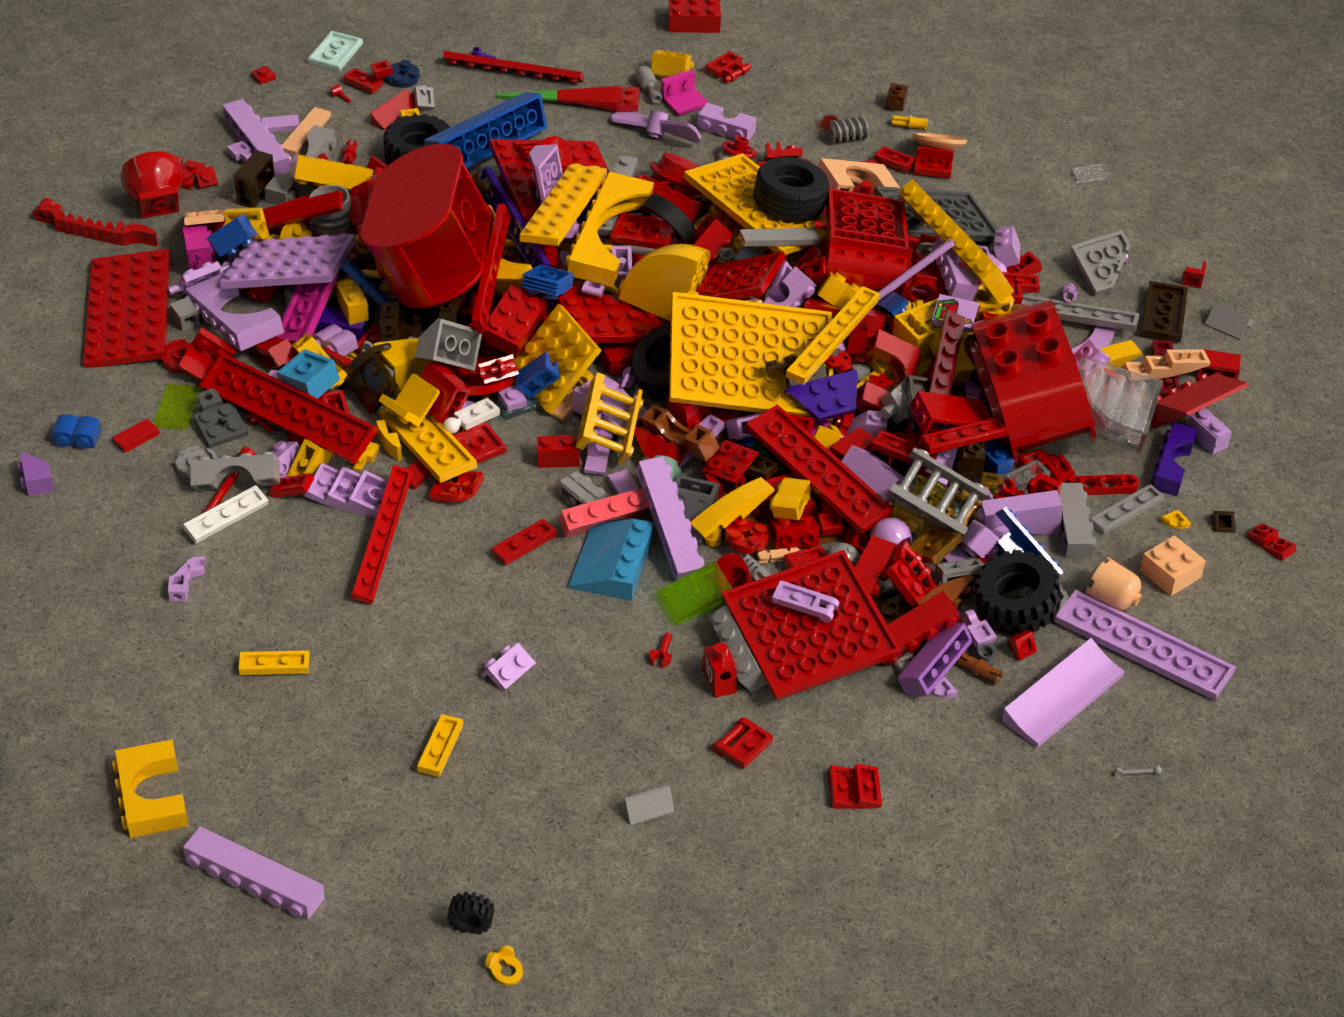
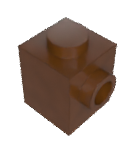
(896, 97)

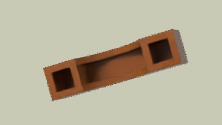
(696, 442)

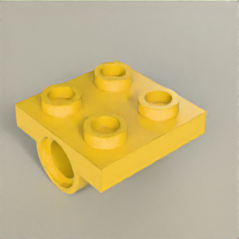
(255, 217)

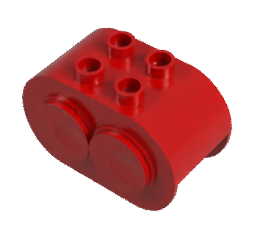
(427, 226)
(1030, 377)

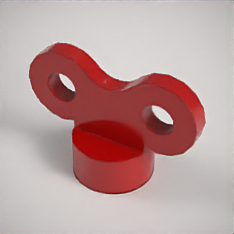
(842, 365)

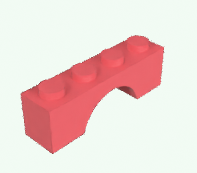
(588, 515)

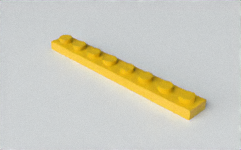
(832, 335)

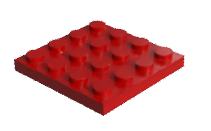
(741, 277)

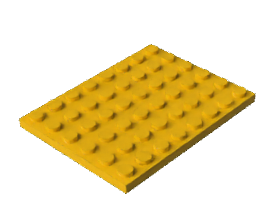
(725, 342)

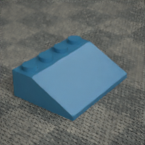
(613, 558)

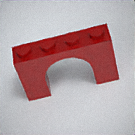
(873, 321)
(899, 356)

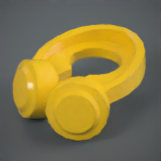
(506, 955)

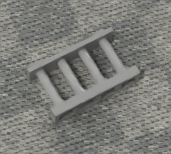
(918, 503)

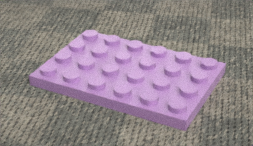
(289, 261)

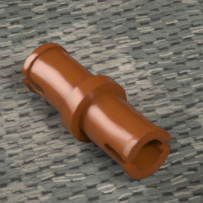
(980, 668)

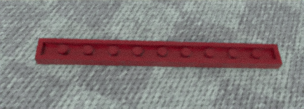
(943, 370)

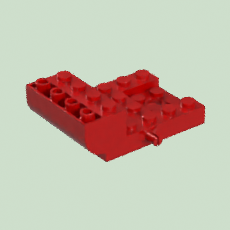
(866, 238)

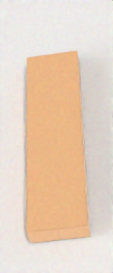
(297, 140)

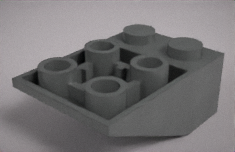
(697, 497)

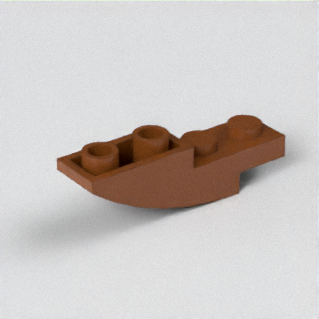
(955, 590)

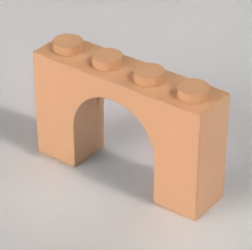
(843, 173)

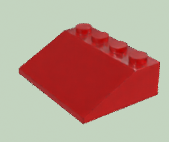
(1194, 397)

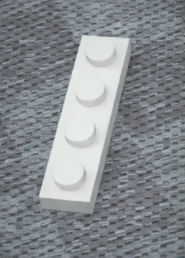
(225, 514)

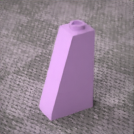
(1036, 511)

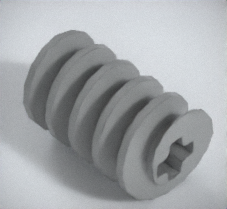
(848, 128)

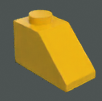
(309, 459)

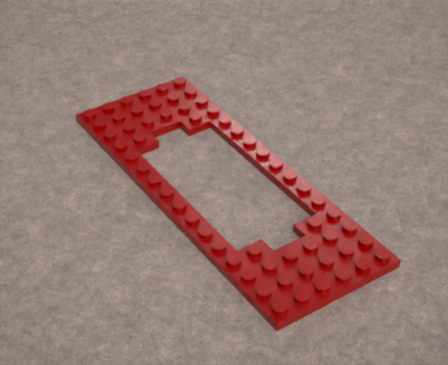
(602, 318)

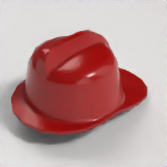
(734, 569)

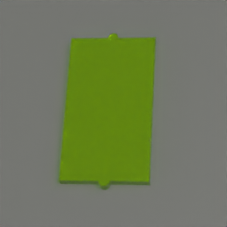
(177, 406)

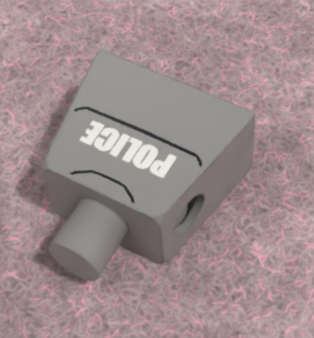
(896, 404)

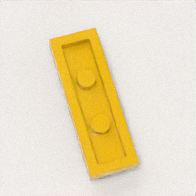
(274, 662)
(440, 745)

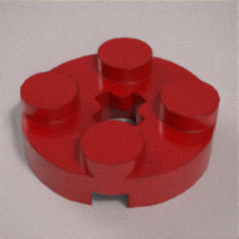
(174, 349)
(755, 532)

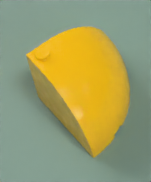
(662, 272)

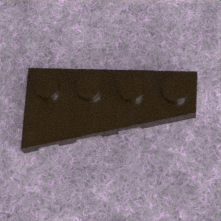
(760, 466)

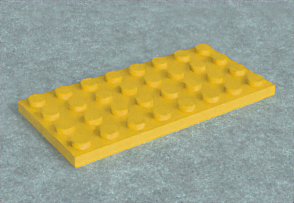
(731, 188)

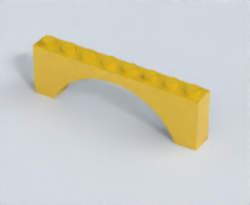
(931, 215)
(589, 257)

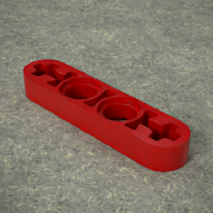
(1098, 481)

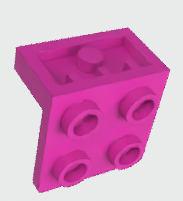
(681, 94)

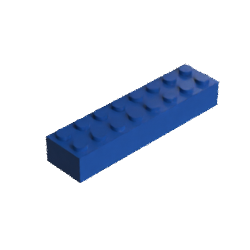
(509, 120)

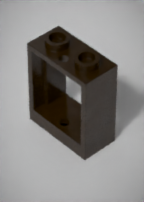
(248, 190)
(971, 461)

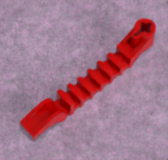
(51, 212)

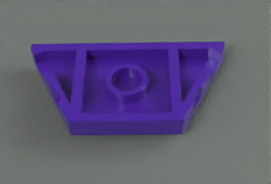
(827, 396)

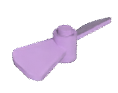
(657, 124)

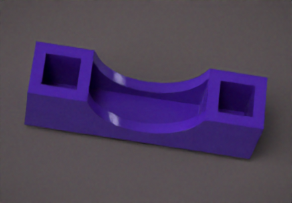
(1169, 473)

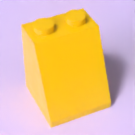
(402, 360)

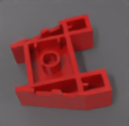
(685, 199)

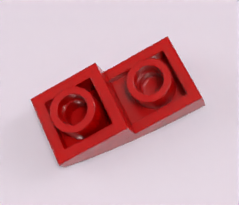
(1269, 540)

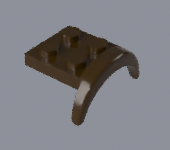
(371, 377)

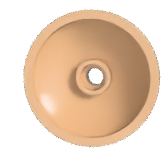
(939, 141)

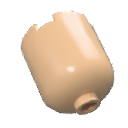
(1115, 586)

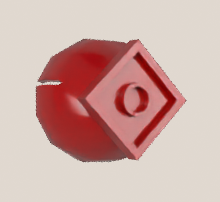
(156, 186)

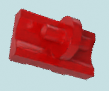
(497, 369)

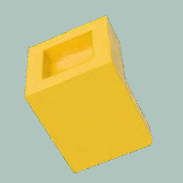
(827, 436)

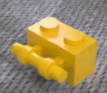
(670, 63)

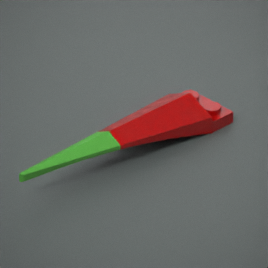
(605, 97)

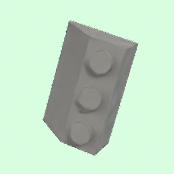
(449, 345)

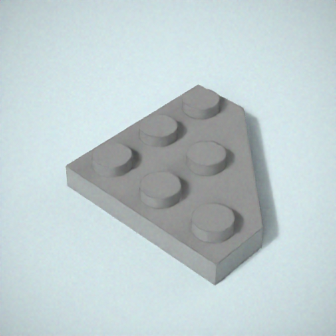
(1101, 260)

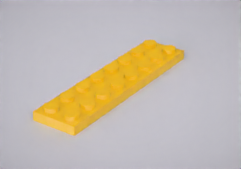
(563, 205)

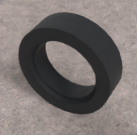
(662, 208)

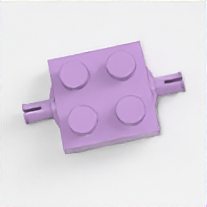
(193, 277)

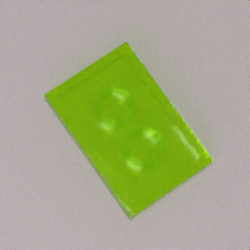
(694, 592)

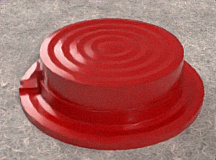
(673, 168)

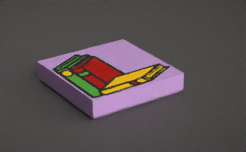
(960, 306)

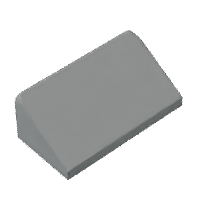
(648, 804)

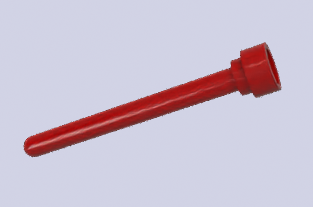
(227, 483)

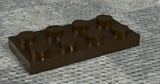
(1164, 311)

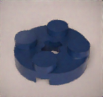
(410, 72)

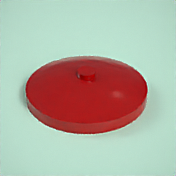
(474, 382)

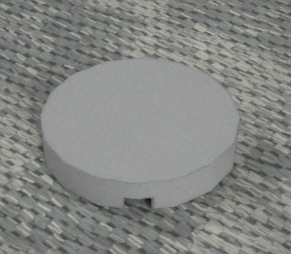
(191, 454)

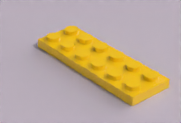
(432, 446)

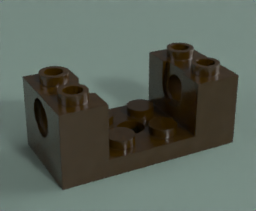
(399, 322)

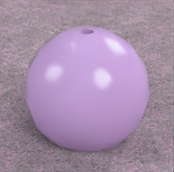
(891, 530)

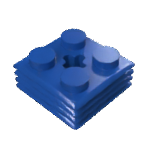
(547, 281)

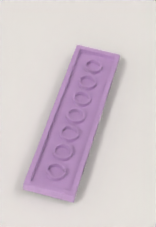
(1145, 644)

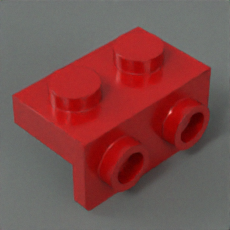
(934, 162)
(796, 533)

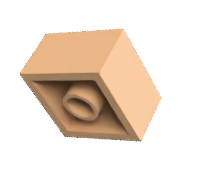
(1172, 565)

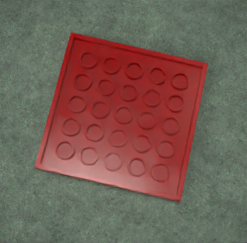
(801, 649)

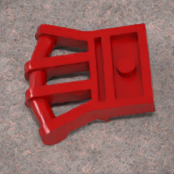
(906, 579)

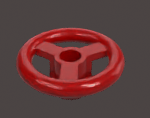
(740, 146)

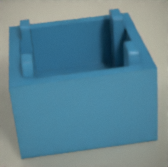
(310, 373)

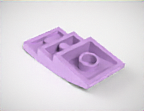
(347, 490)

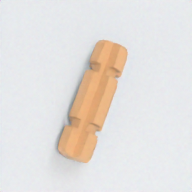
(774, 555)

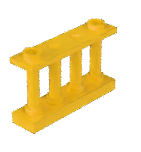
(590, 419)

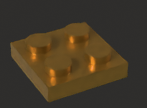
(935, 544)

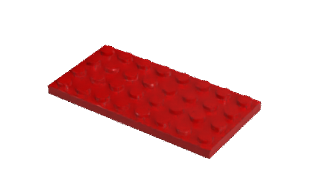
(127, 308)

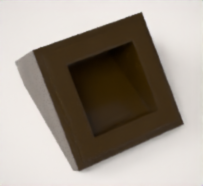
(1223, 521)

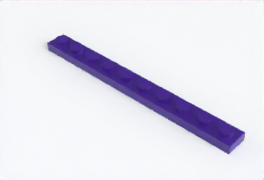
(497, 195)

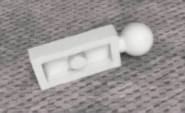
(472, 416)

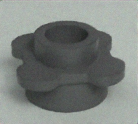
(986, 653)

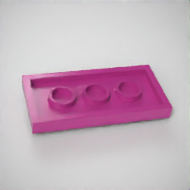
(305, 309)

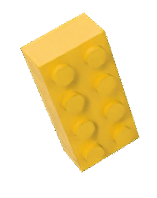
(327, 172)

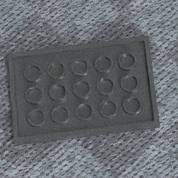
(957, 205)

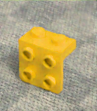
(413, 400)

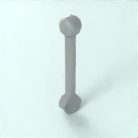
(1119, 772)

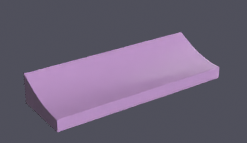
(1061, 694)

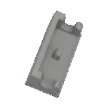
(955, 569)

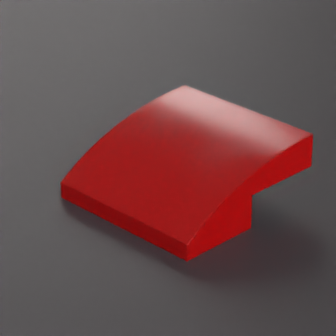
(854, 787)

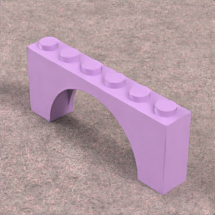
(239, 329)

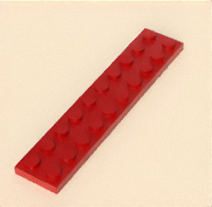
(289, 408)

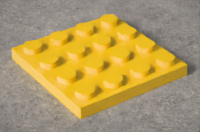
(567, 346)

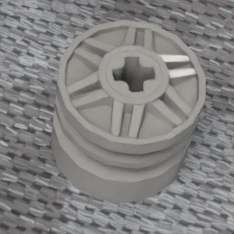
(336, 222)

